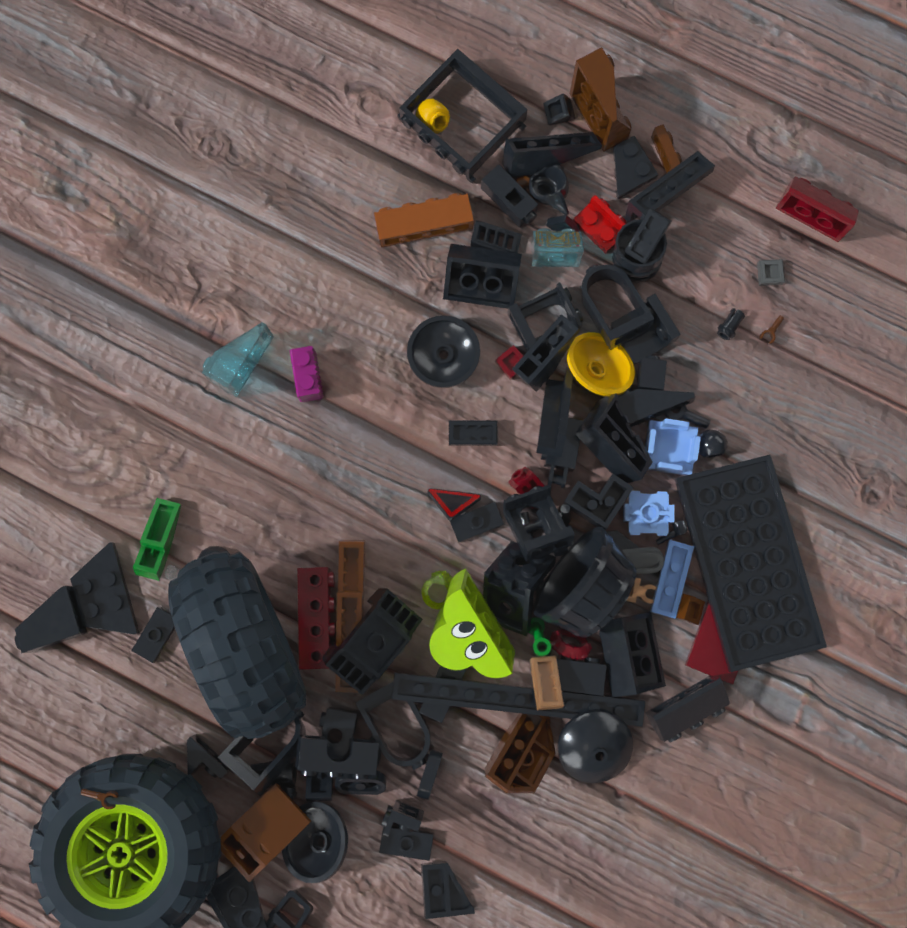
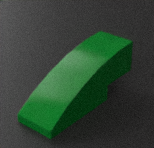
(157, 539)

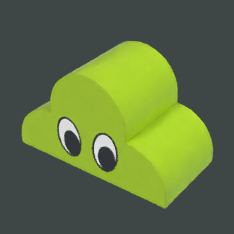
(469, 632)

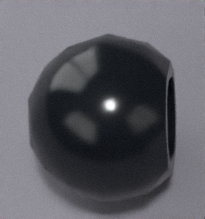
(712, 444)

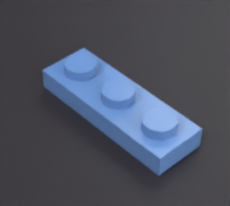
(672, 579)

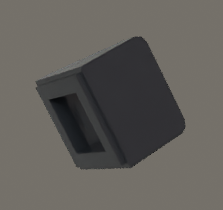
(559, 109)

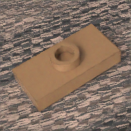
(546, 683)

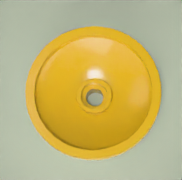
(598, 367)

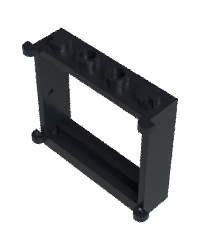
(488, 88)

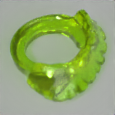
(437, 577)

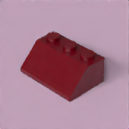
(818, 209)

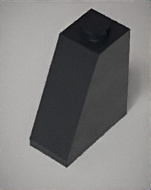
(51, 623)

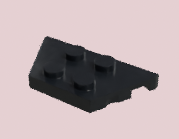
(103, 594)

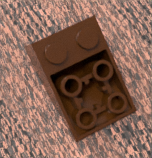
(263, 832)

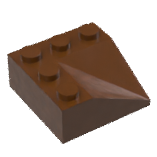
(596, 98)

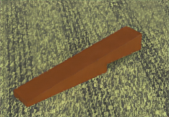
(349, 595)

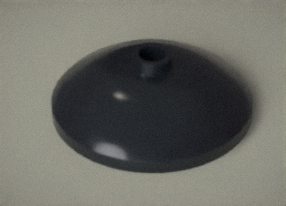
(438, 336)
(594, 733)
(306, 854)

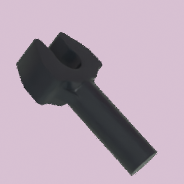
(685, 414)

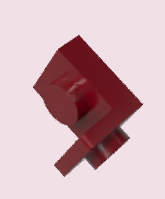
(524, 480)

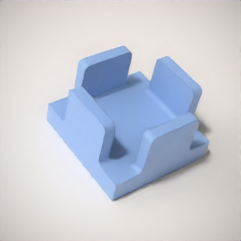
(672, 446)

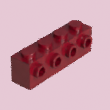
(314, 615)

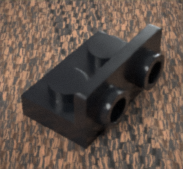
(403, 814)

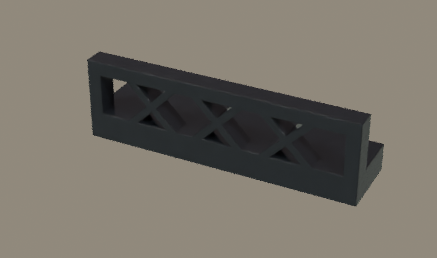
(669, 186)
(555, 416)

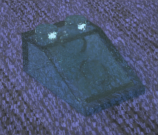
(235, 361)

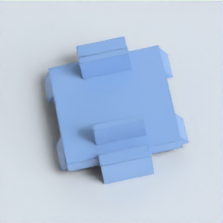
(648, 513)

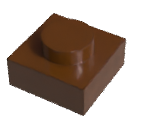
(690, 609)

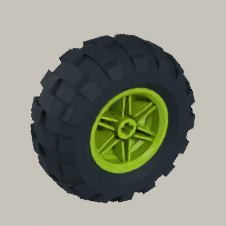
(235, 645)
(177, 825)

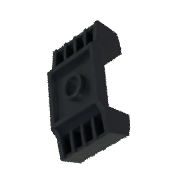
(373, 641)

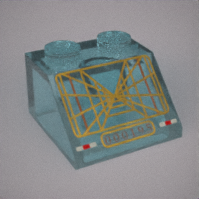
(556, 248)

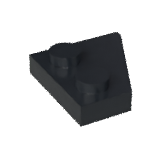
(631, 167)
(442, 892)

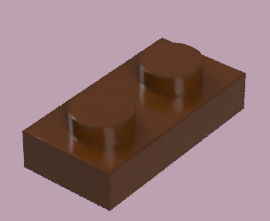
(664, 145)

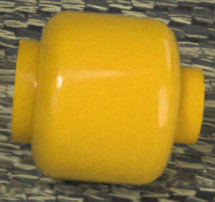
(433, 115)

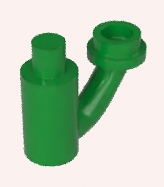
(541, 646)

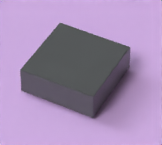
(770, 272)

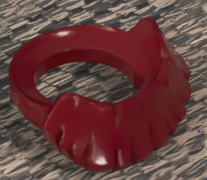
(567, 650)

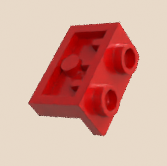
(600, 223)

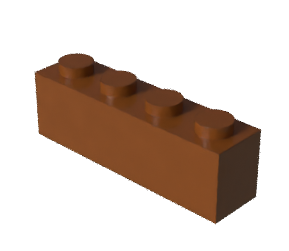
(424, 220)

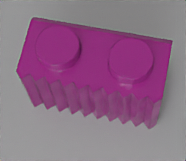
(306, 374)

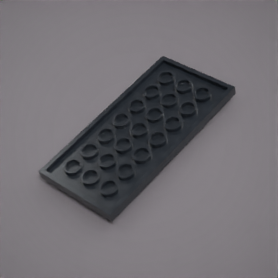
(750, 563)

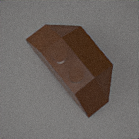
(522, 755)

